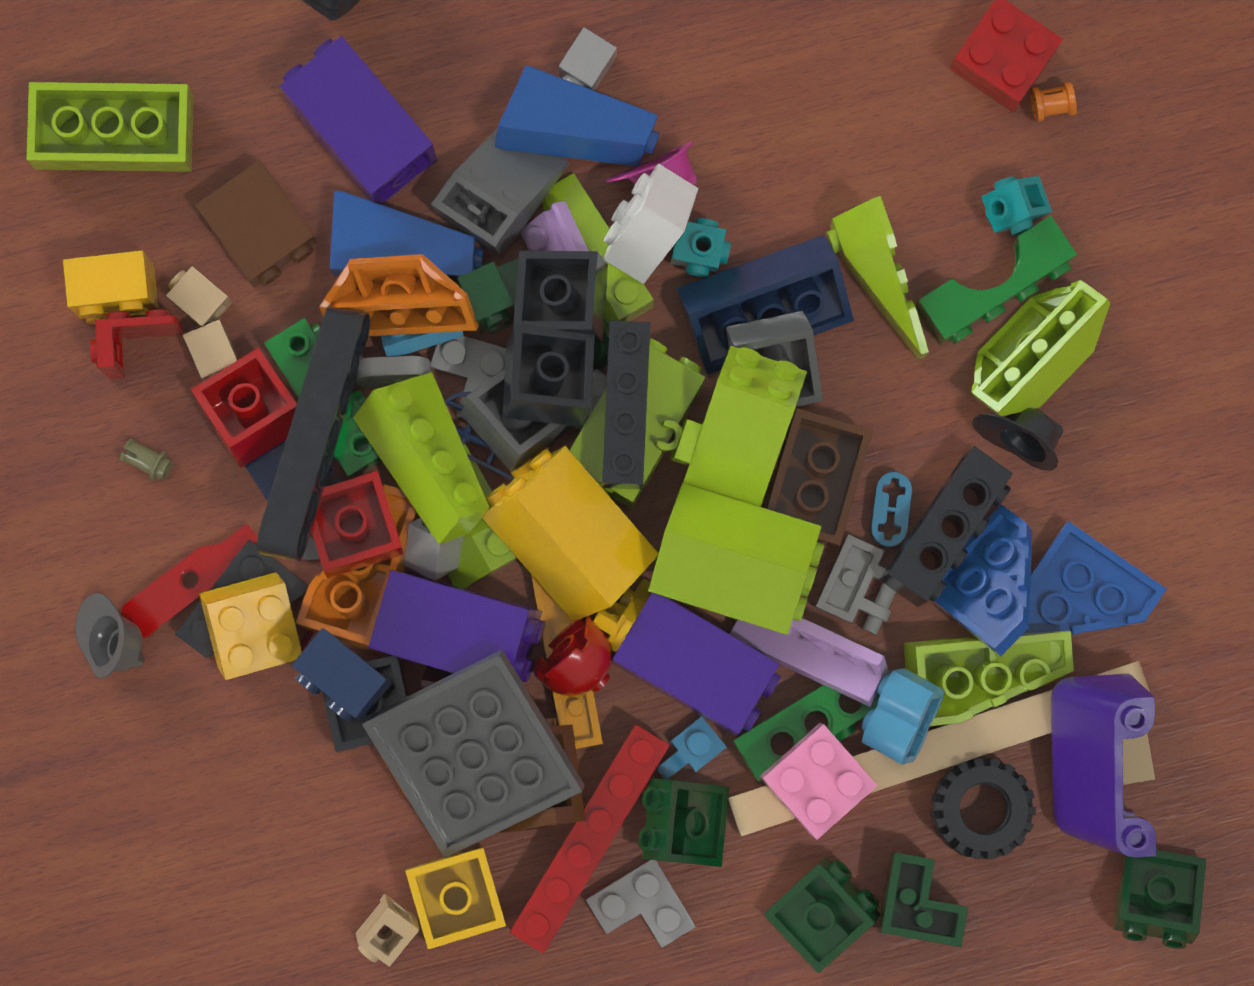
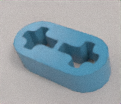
(881, 508)

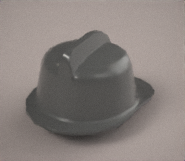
(107, 638)

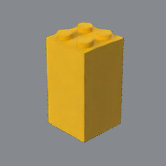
(568, 533)

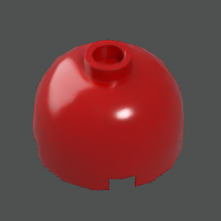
(577, 661)

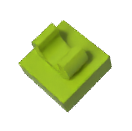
(684, 440)

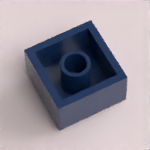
(341, 675)

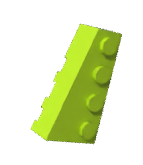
(424, 455)

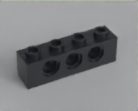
(626, 405)
(905, 571)

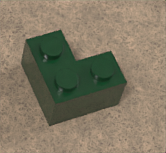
(492, 294)
(907, 908)

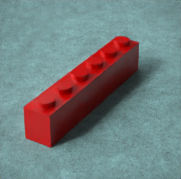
(589, 839)

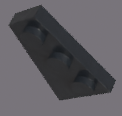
(244, 566)

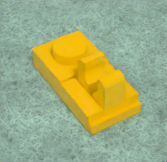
(621, 616)

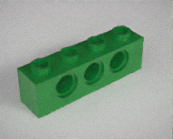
(755, 744)

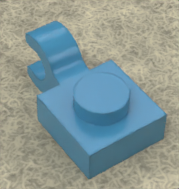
(694, 747)

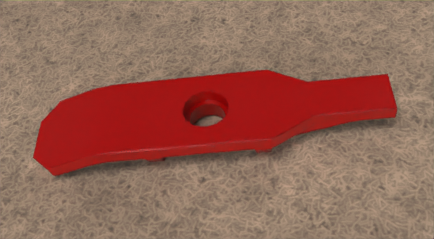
(168, 593)

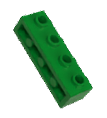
(292, 353)

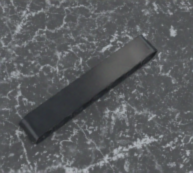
(313, 434)

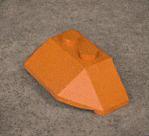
(402, 296)

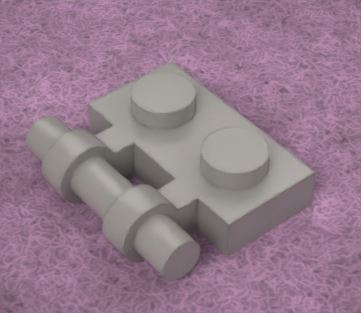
(849, 582)

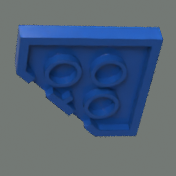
(993, 582)
(1087, 587)

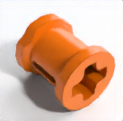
(1053, 101)

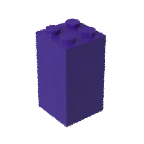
(358, 121)
(452, 625)
(697, 664)

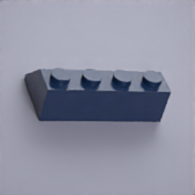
(778, 284)

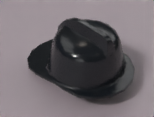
(1025, 434)

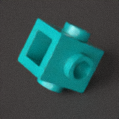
(1016, 204)
(697, 262)

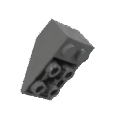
(497, 193)

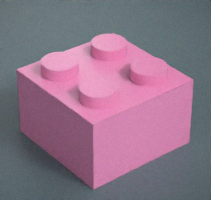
(818, 781)

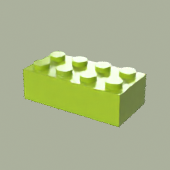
(110, 126)

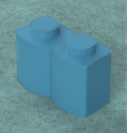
(902, 715)

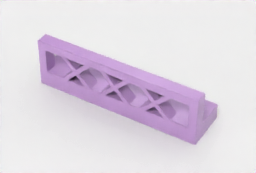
(819, 656)

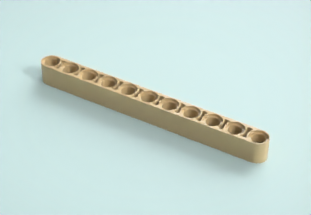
(941, 749)

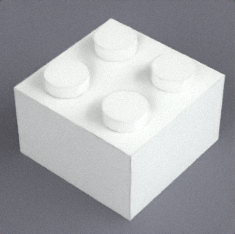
(649, 222)

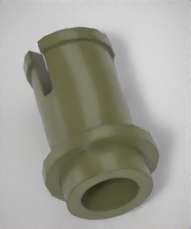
(147, 460)

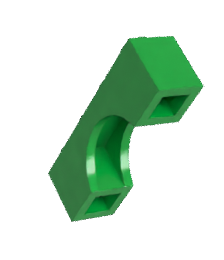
(955, 308)

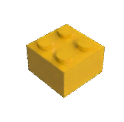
(110, 285)
(251, 625)
(455, 897)

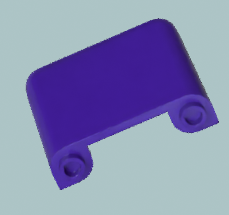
(1087, 760)

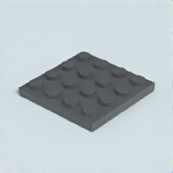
(473, 754)

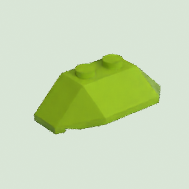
(1039, 348)

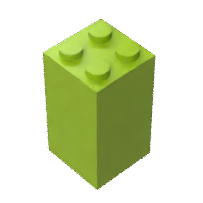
(670, 396)
(745, 425)
(737, 559)

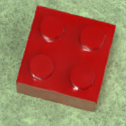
(1006, 54)
(247, 407)
(354, 526)

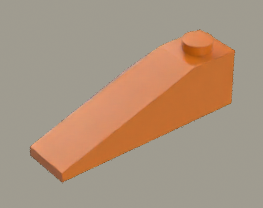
(351, 601)

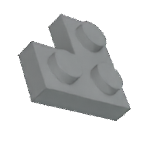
(469, 360)
(644, 893)

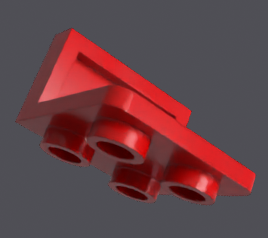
(110, 332)

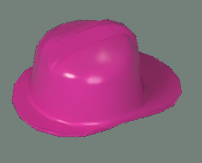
(674, 160)

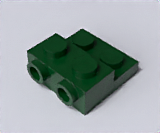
(684, 822)
(1161, 898)
(824, 913)

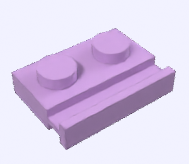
(554, 231)

